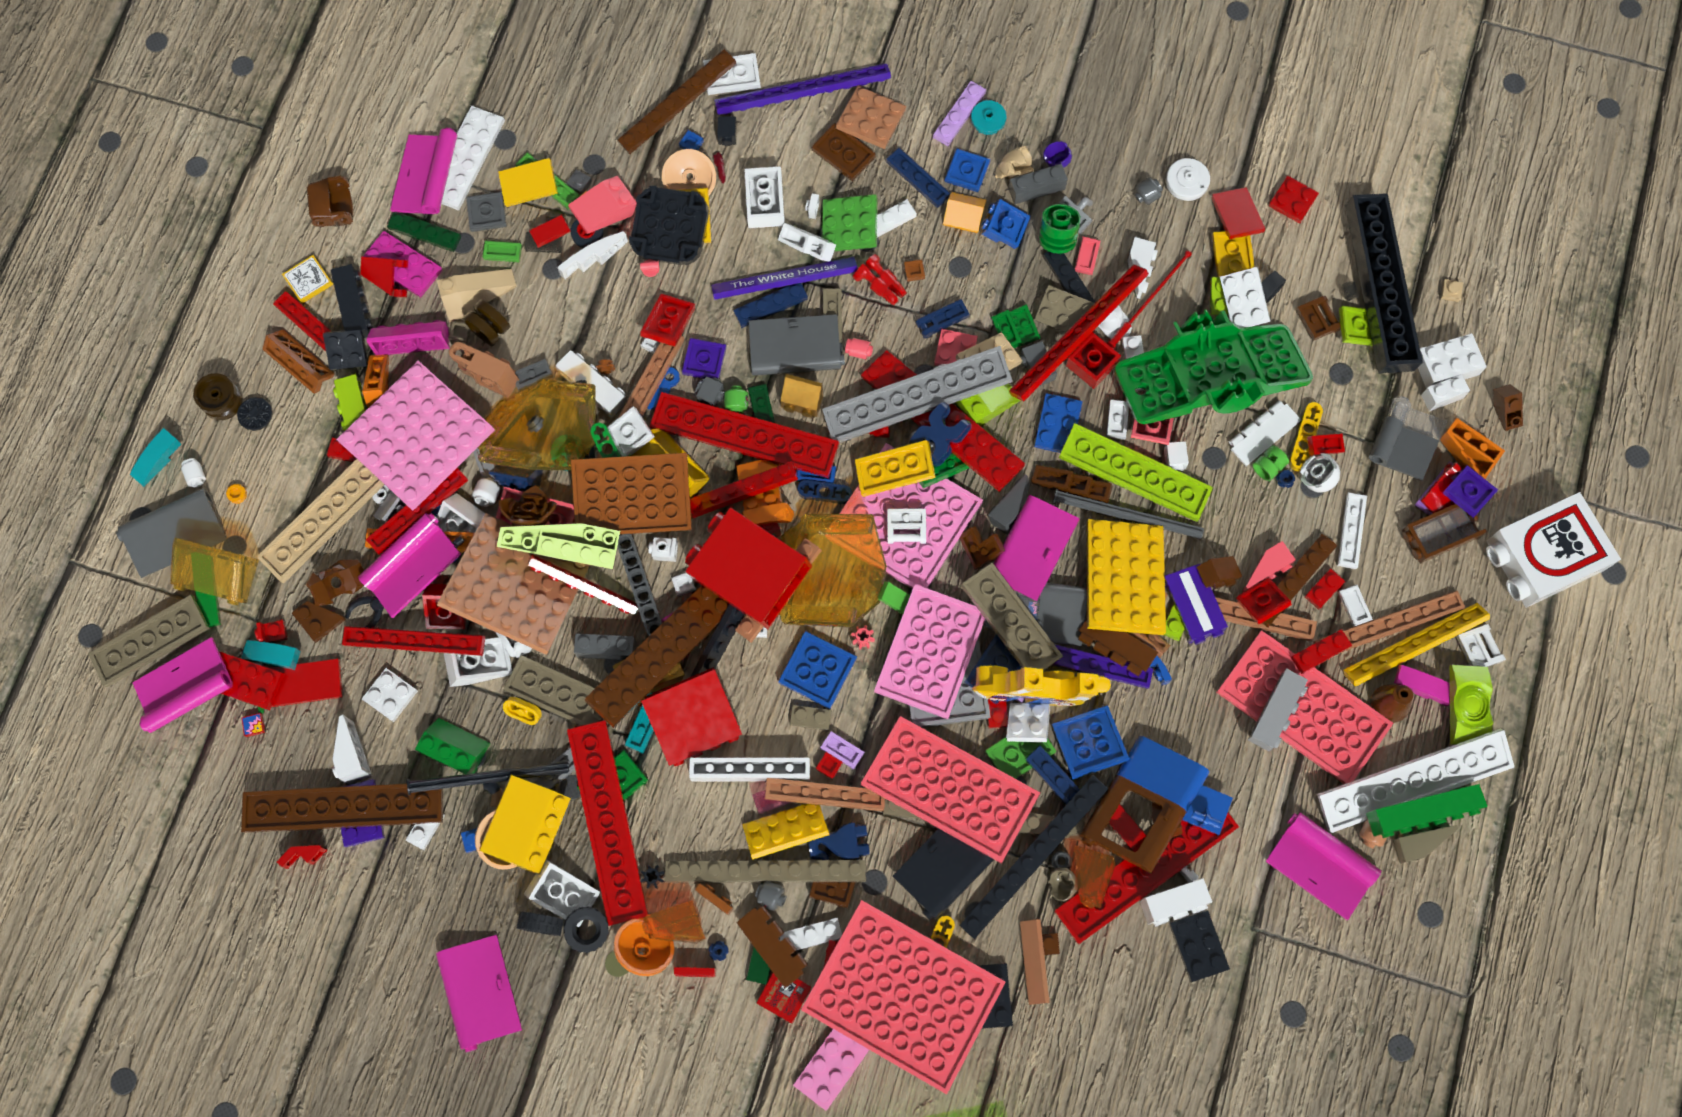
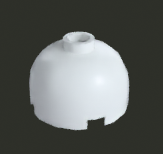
(1320, 473)

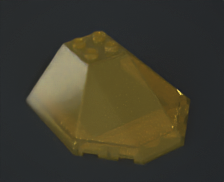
(565, 436)
(844, 574)

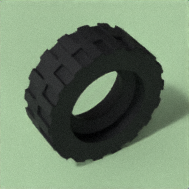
(540, 923)
(601, 929)

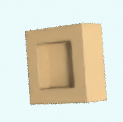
(1452, 290)

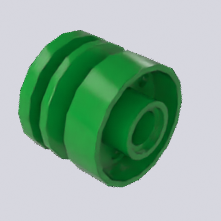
(1059, 228)

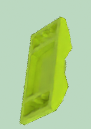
(1469, 702)

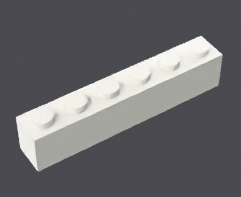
(748, 769)

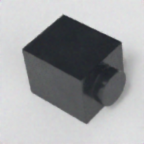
(727, 131)

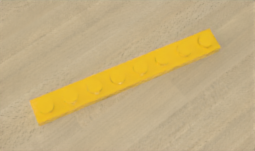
(1416, 644)

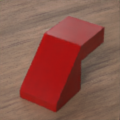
(310, 854)

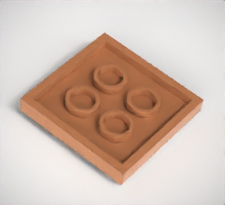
(871, 117)

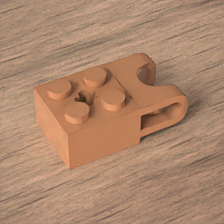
(485, 369)

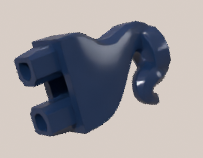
(841, 843)

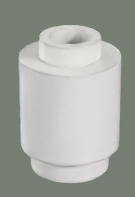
(193, 472)

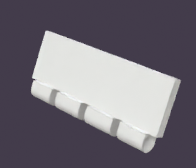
(1269, 431)

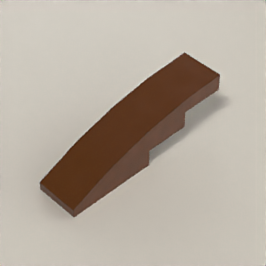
(1071, 483)

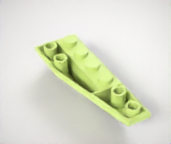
(565, 541)

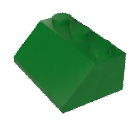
(452, 747)

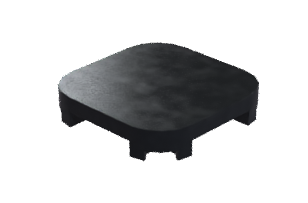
(669, 225)

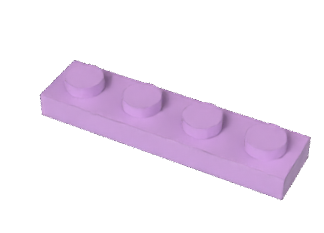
(959, 113)

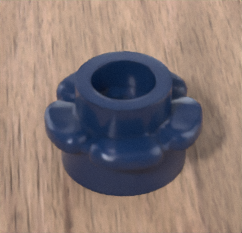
(1285, 474)
(713, 951)

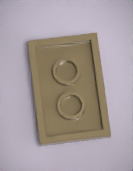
(1061, 309)

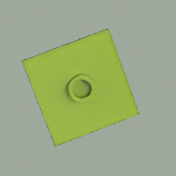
(1354, 326)

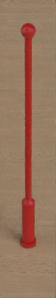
(1127, 325)

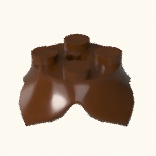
(529, 510)

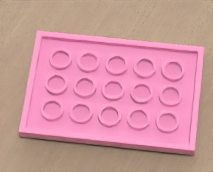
(930, 652)

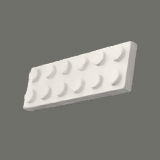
(471, 149)

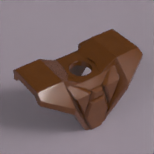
(320, 582)

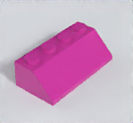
(409, 338)

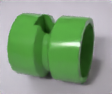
(1270, 463)

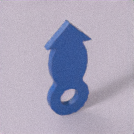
(665, 387)

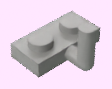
(1085, 220)

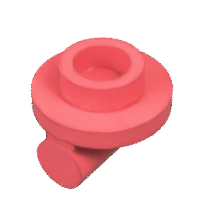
(650, 267)

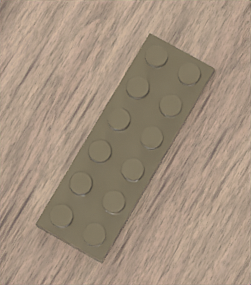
(1011, 619)
(148, 641)
(552, 692)

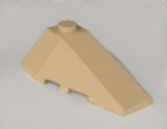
(463, 291)

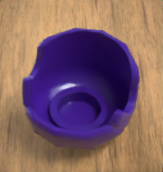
(1057, 153)

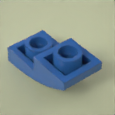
(1160, 672)

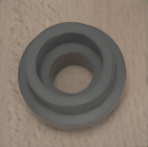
(535, 423)
(1061, 854)

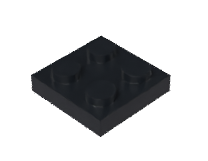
(345, 349)

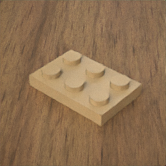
(1011, 357)

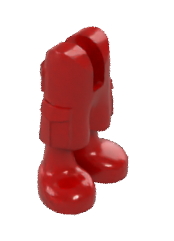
(880, 285)

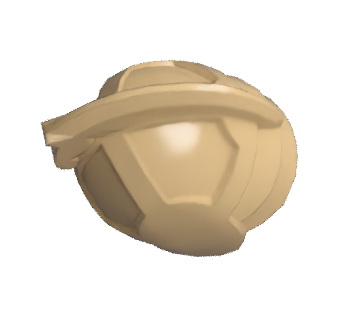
(1015, 163)

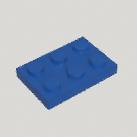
(1056, 422)

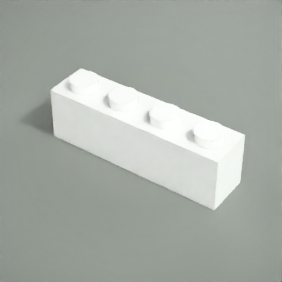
(607, 396)

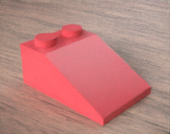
(603, 205)

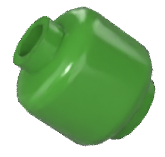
(736, 399)

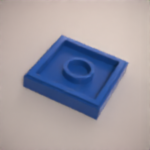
(967, 170)

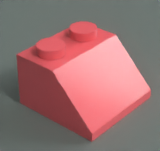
(1154, 432)

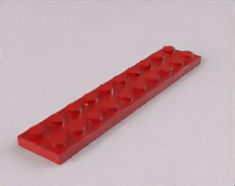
(744, 434)
(977, 450)
(607, 823)
(1133, 883)

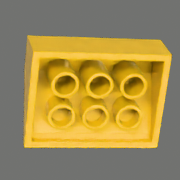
(524, 824)

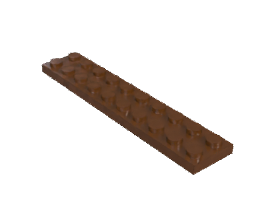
(657, 656)
(339, 808)

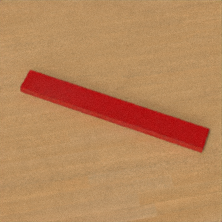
(414, 640)

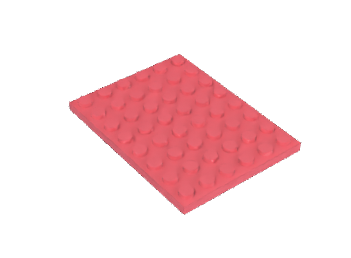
(903, 996)

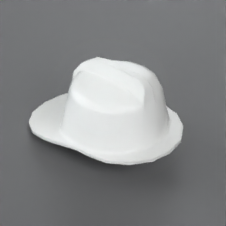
(1114, 322)

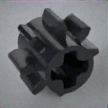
(651, 871)

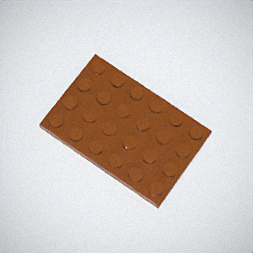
(633, 493)

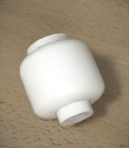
(486, 492)

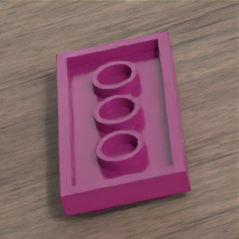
(420, 270)

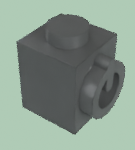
(710, 391)

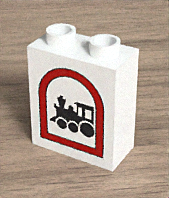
(1551, 550)

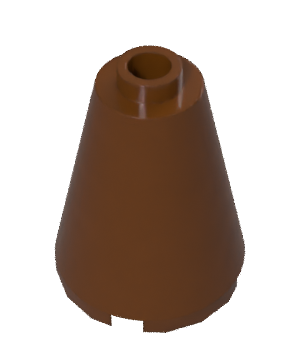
(1392, 701)

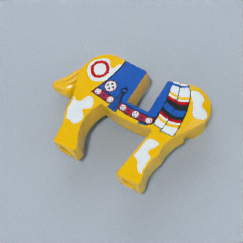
(1038, 687)

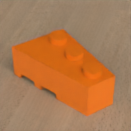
(1471, 448)

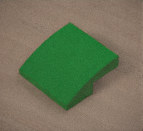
(1017, 326)

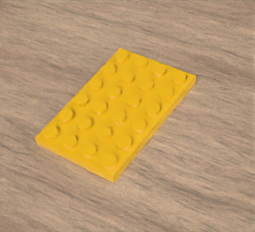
(1125, 577)

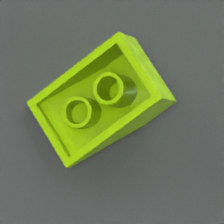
(987, 404)

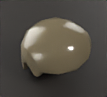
(1063, 883)

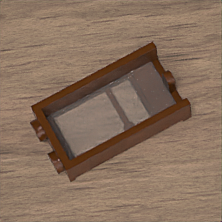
(1441, 532)

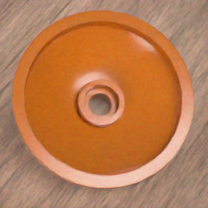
(631, 939)

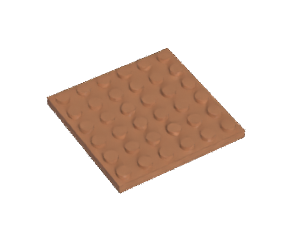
(504, 594)

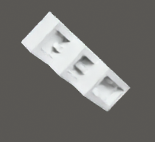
(597, 251)

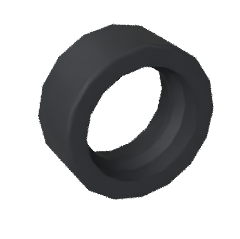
(1272, 285)

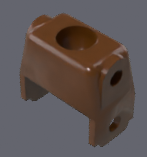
(330, 202)

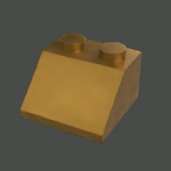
(801, 396)

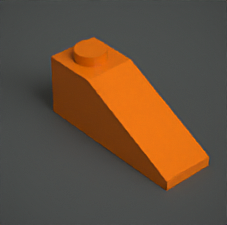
(376, 378)

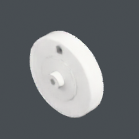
(1187, 179)

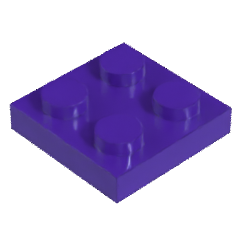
(704, 359)
(1470, 491)

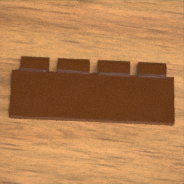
(1122, 645)
(773, 951)

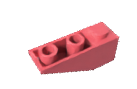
(1273, 561)

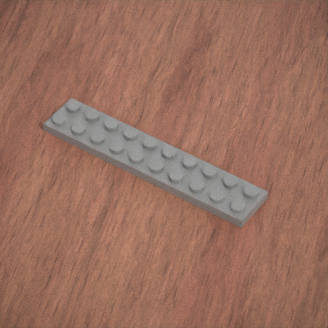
(917, 395)

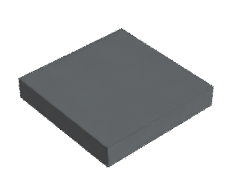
(486, 211)

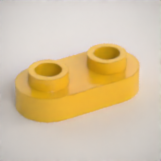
(522, 711)

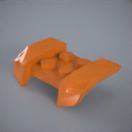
(767, 506)

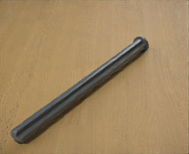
(1127, 514)

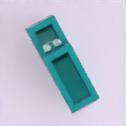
(154, 457)
(271, 654)

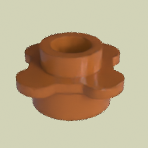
(605, 366)

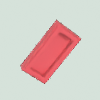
(1087, 255)

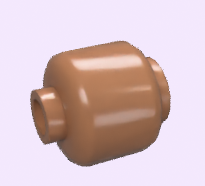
(1369, 839)

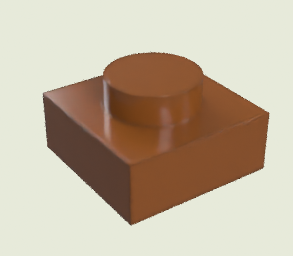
(914, 270)

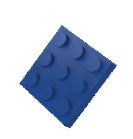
(817, 670)
(1090, 742)

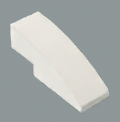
(807, 242)

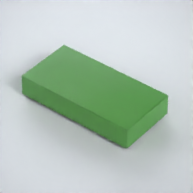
(502, 251)
(894, 597)

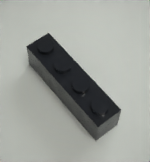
(350, 299)

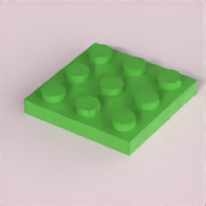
(850, 222)

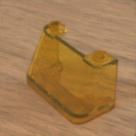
(212, 571)

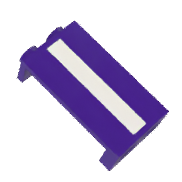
(1196, 605)

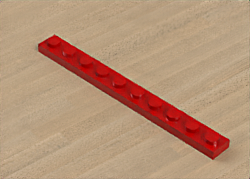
(1078, 332)

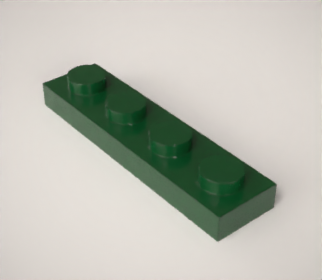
(424, 231)

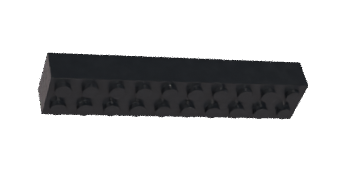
(1383, 283)

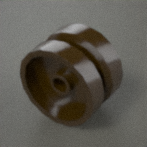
(486, 322)
(217, 396)

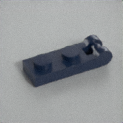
(943, 318)

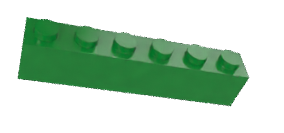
(1426, 810)

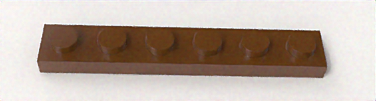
(1304, 570)

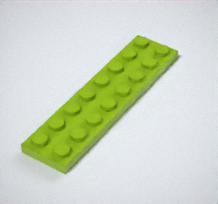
(1135, 472)

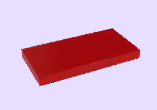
(309, 683)

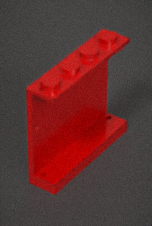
(691, 717)

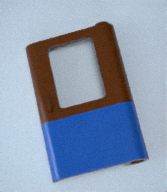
(1159, 777)

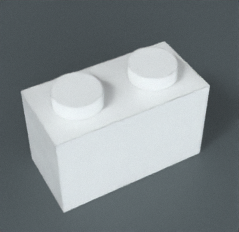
(1445, 392)

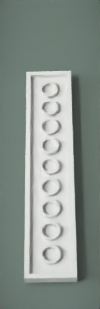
(1416, 779)

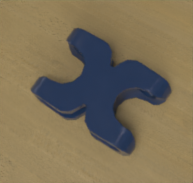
(941, 434)

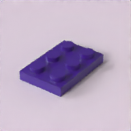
(361, 835)

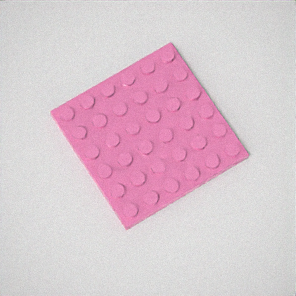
(415, 435)
(947, 516)

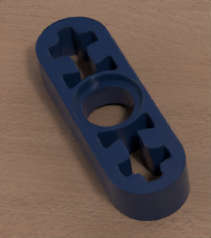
(810, 494)

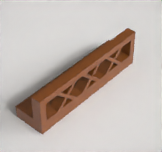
(294, 362)

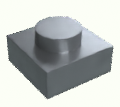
(579, 182)

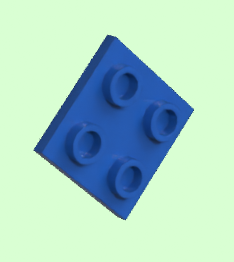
(1208, 810)

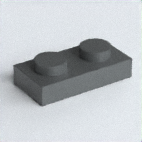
(532, 374)

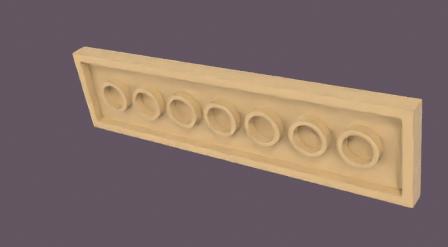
(320, 521)

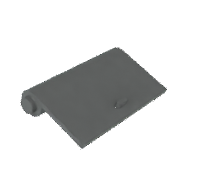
(795, 345)
(152, 535)

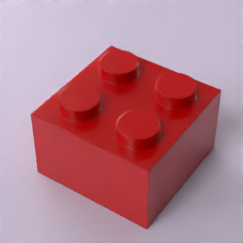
(1093, 360)

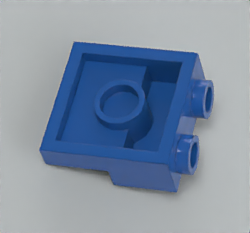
(1005, 223)

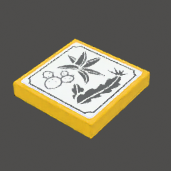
(307, 279)

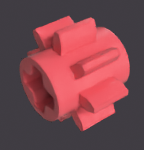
(858, 634)

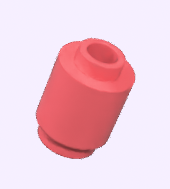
(859, 348)

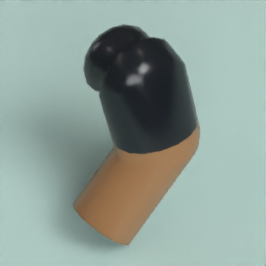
(496, 792)

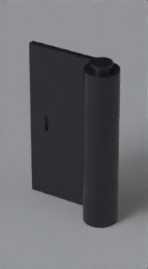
(943, 875)

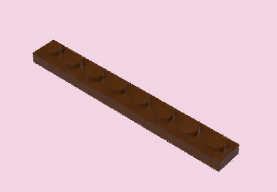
(677, 101)

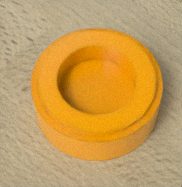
(236, 493)

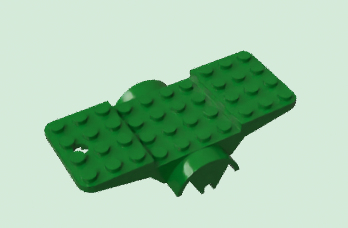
(1212, 366)

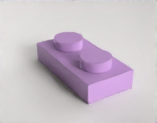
(842, 750)

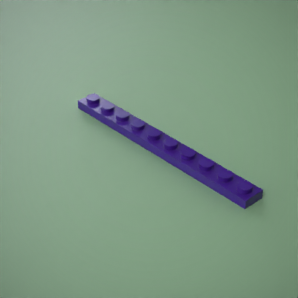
(802, 89)

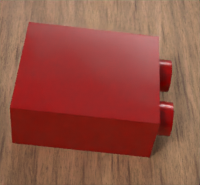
(747, 567)

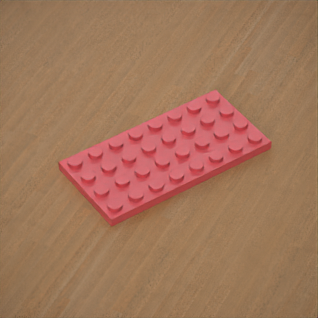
(1330, 722)
(950, 789)

